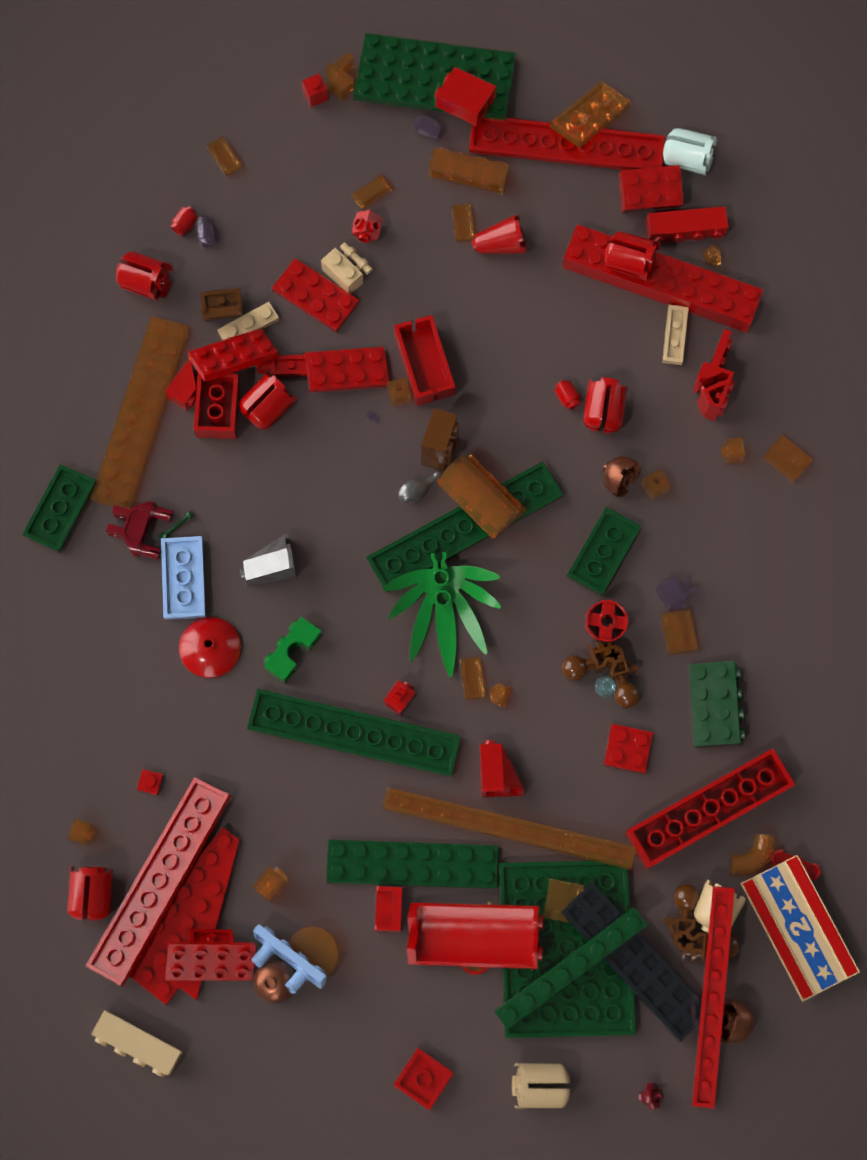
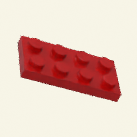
(315, 295)
(232, 354)
(346, 369)

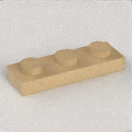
(257, 318)
(675, 335)

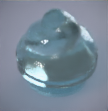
(605, 687)

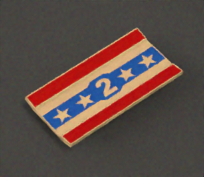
(800, 928)

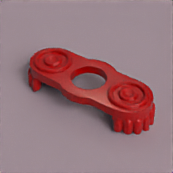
(812, 869)

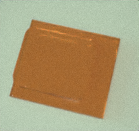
(558, 897)

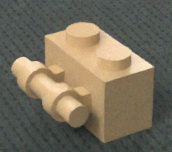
(342, 270)

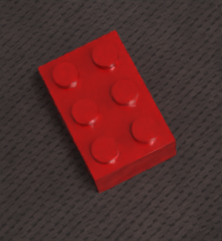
(650, 188)
(217, 407)

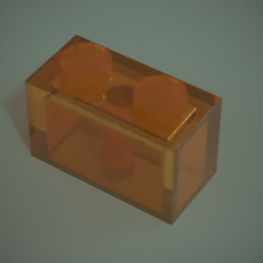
(271, 884)

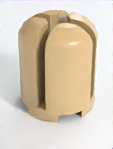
(538, 1074)

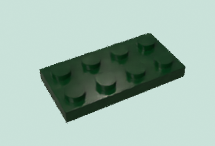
(59, 508)
(603, 551)

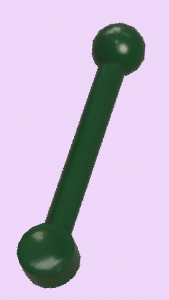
(189, 515)

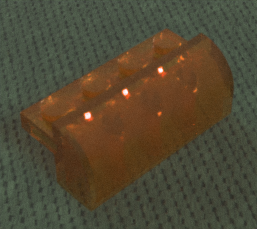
(480, 495)

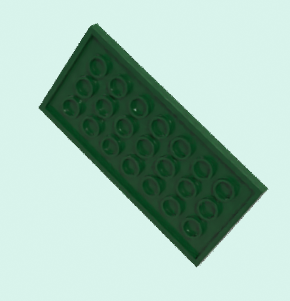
(411, 70)

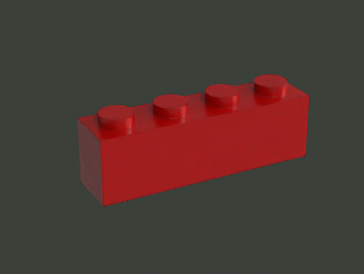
(687, 224)

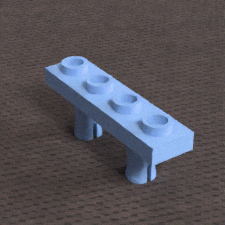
(282, 949)

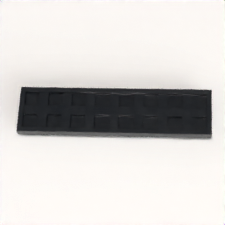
(638, 965)

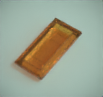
(224, 156)
(371, 191)
(462, 222)
(472, 678)

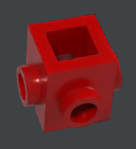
(367, 226)

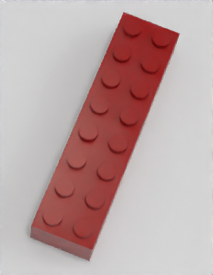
(709, 809)

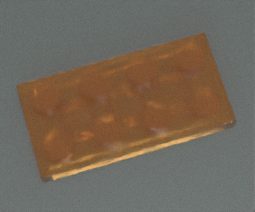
(590, 114)

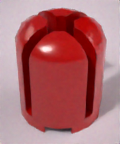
(631, 255)
(143, 275)
(265, 402)
(595, 402)
(597, 612)
(89, 893)

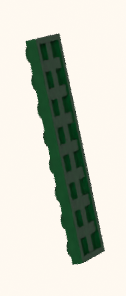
(412, 864)

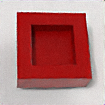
(150, 782)

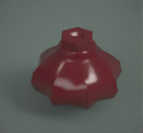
(651, 1096)

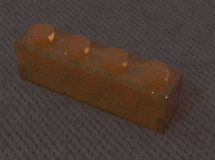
(468, 170)

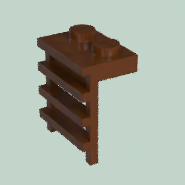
(221, 304)

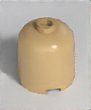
(702, 909)

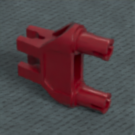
(137, 525)

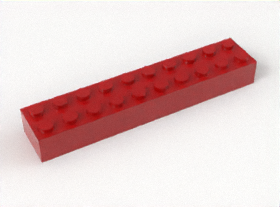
(671, 283)

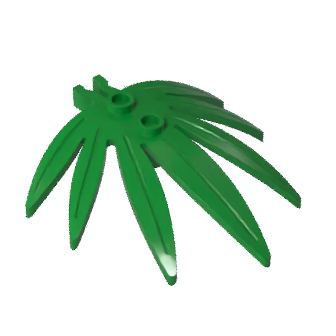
(442, 589)

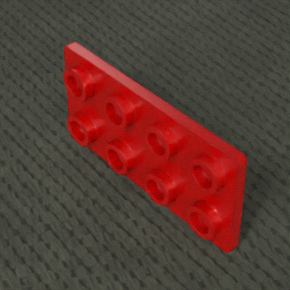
(210, 956)

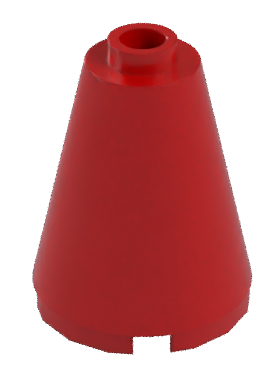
(501, 238)

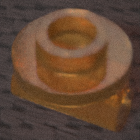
(500, 694)

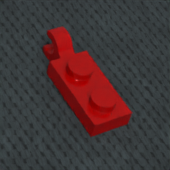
(284, 366)

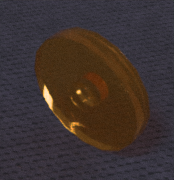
(318, 947)

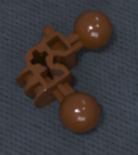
(575, 668)
(686, 899)

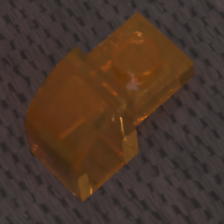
(337, 77)

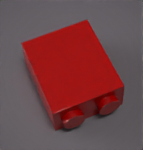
(465, 96)

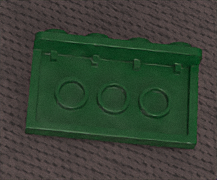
(716, 704)

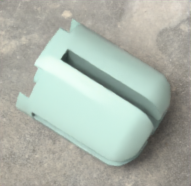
(689, 150)

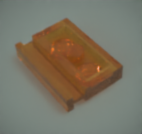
(787, 458)
(678, 632)

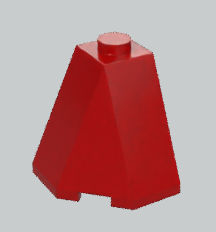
(497, 772)

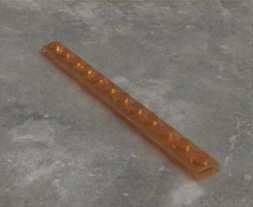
(509, 828)

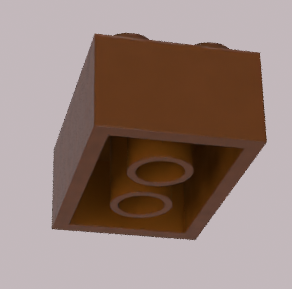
(439, 440)

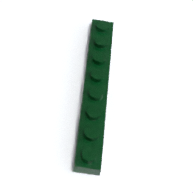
(570, 968)

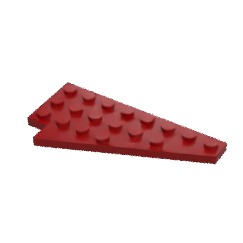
(193, 907)

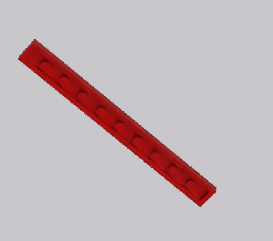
(713, 997)

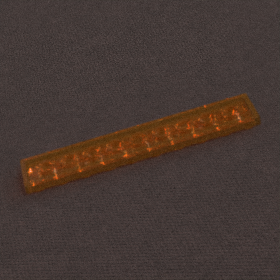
(140, 413)

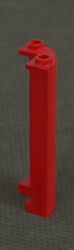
(474, 935)

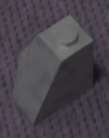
(270, 563)

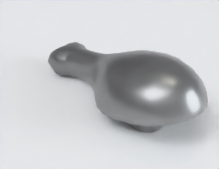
(415, 488)

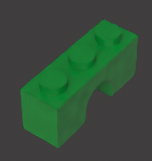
(301, 634)

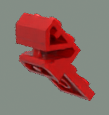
(715, 381)

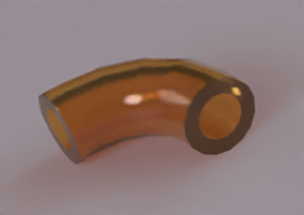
(754, 859)

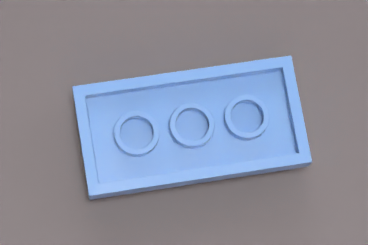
(183, 578)

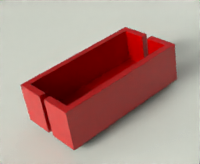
(424, 360)

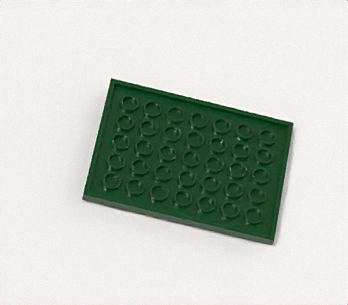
(597, 999)

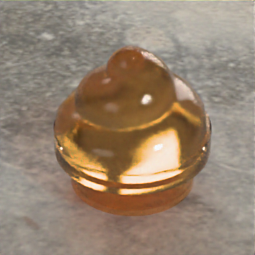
(712, 255)

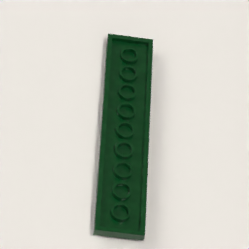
(457, 530)
(353, 732)

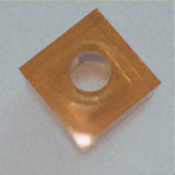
(398, 397)
(733, 450)
(653, 489)
(81, 832)

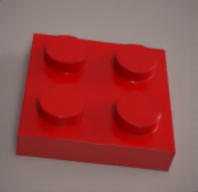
(628, 748)
(423, 1079)

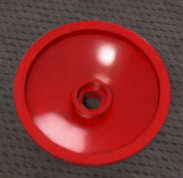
(218, 658)

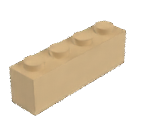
(137, 1043)

